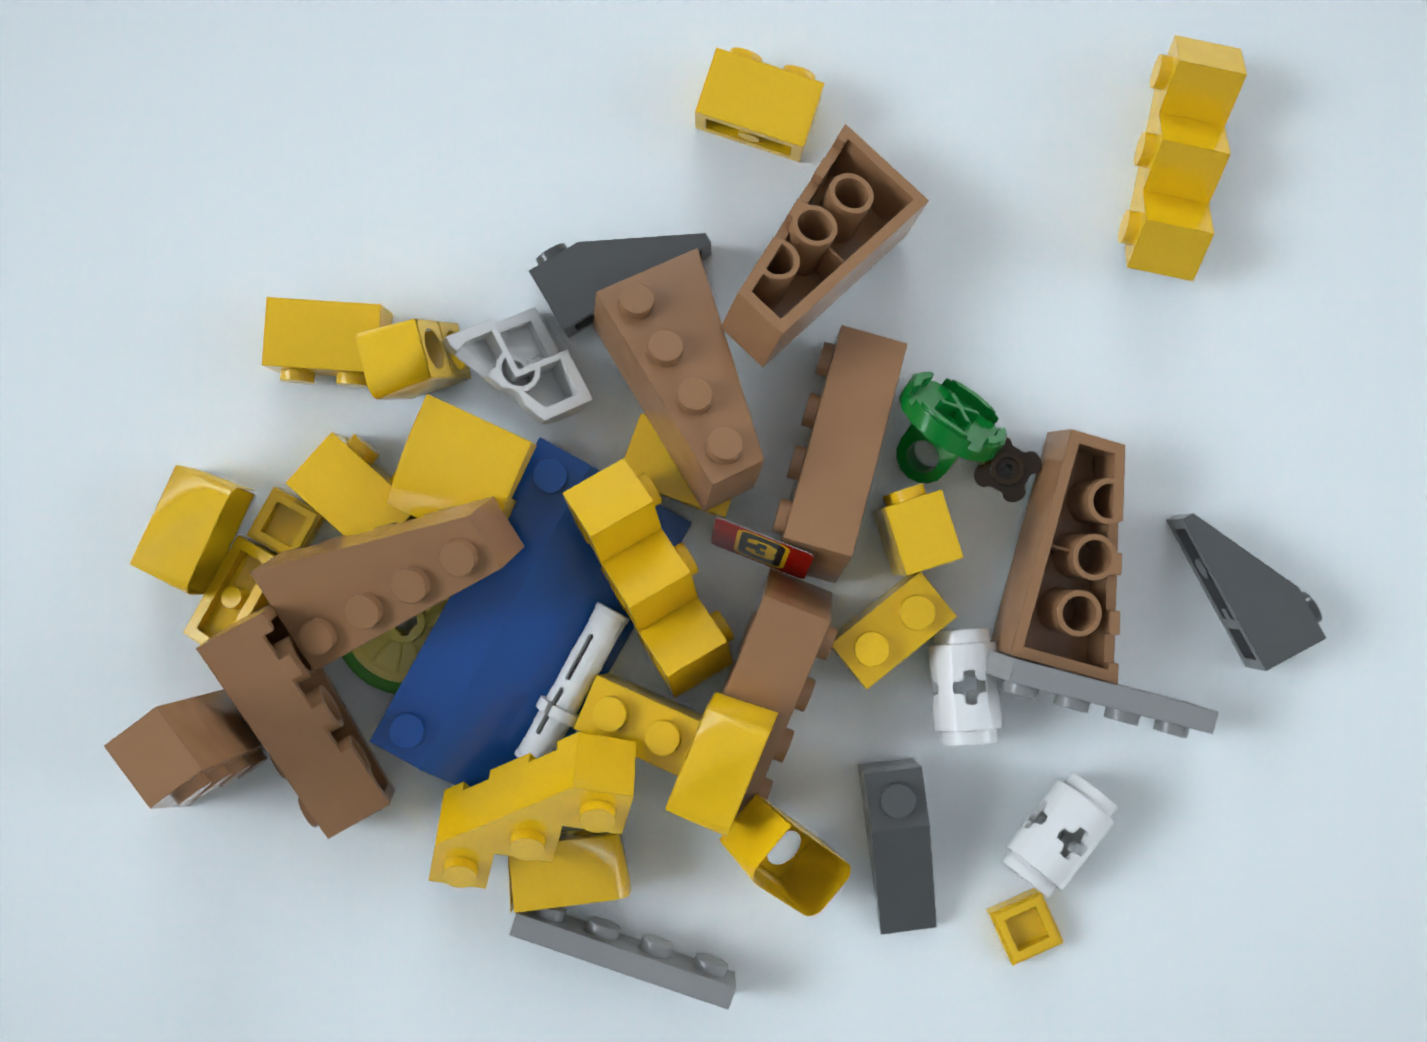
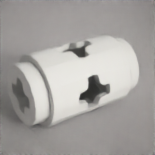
(958, 719)
(1080, 814)

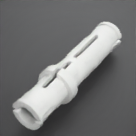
(573, 683)

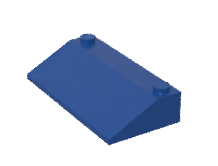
(506, 635)

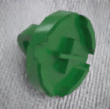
(949, 419)

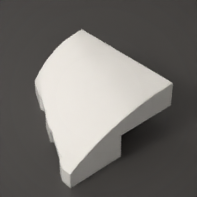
(523, 365)

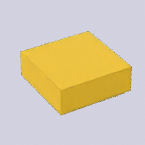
(285, 522)
(1024, 926)

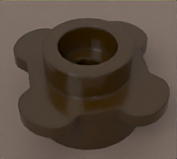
(1013, 484)

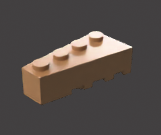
(830, 238)
(682, 373)
(840, 450)
(1067, 560)
(374, 580)
(776, 661)
(298, 721)
(186, 749)

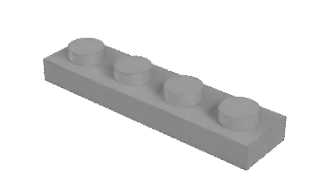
(1120, 701)
(644, 959)

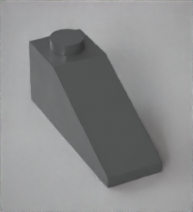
(575, 273)
(1255, 604)
(899, 844)

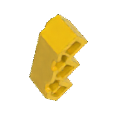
(1181, 157)
(650, 575)
(528, 802)

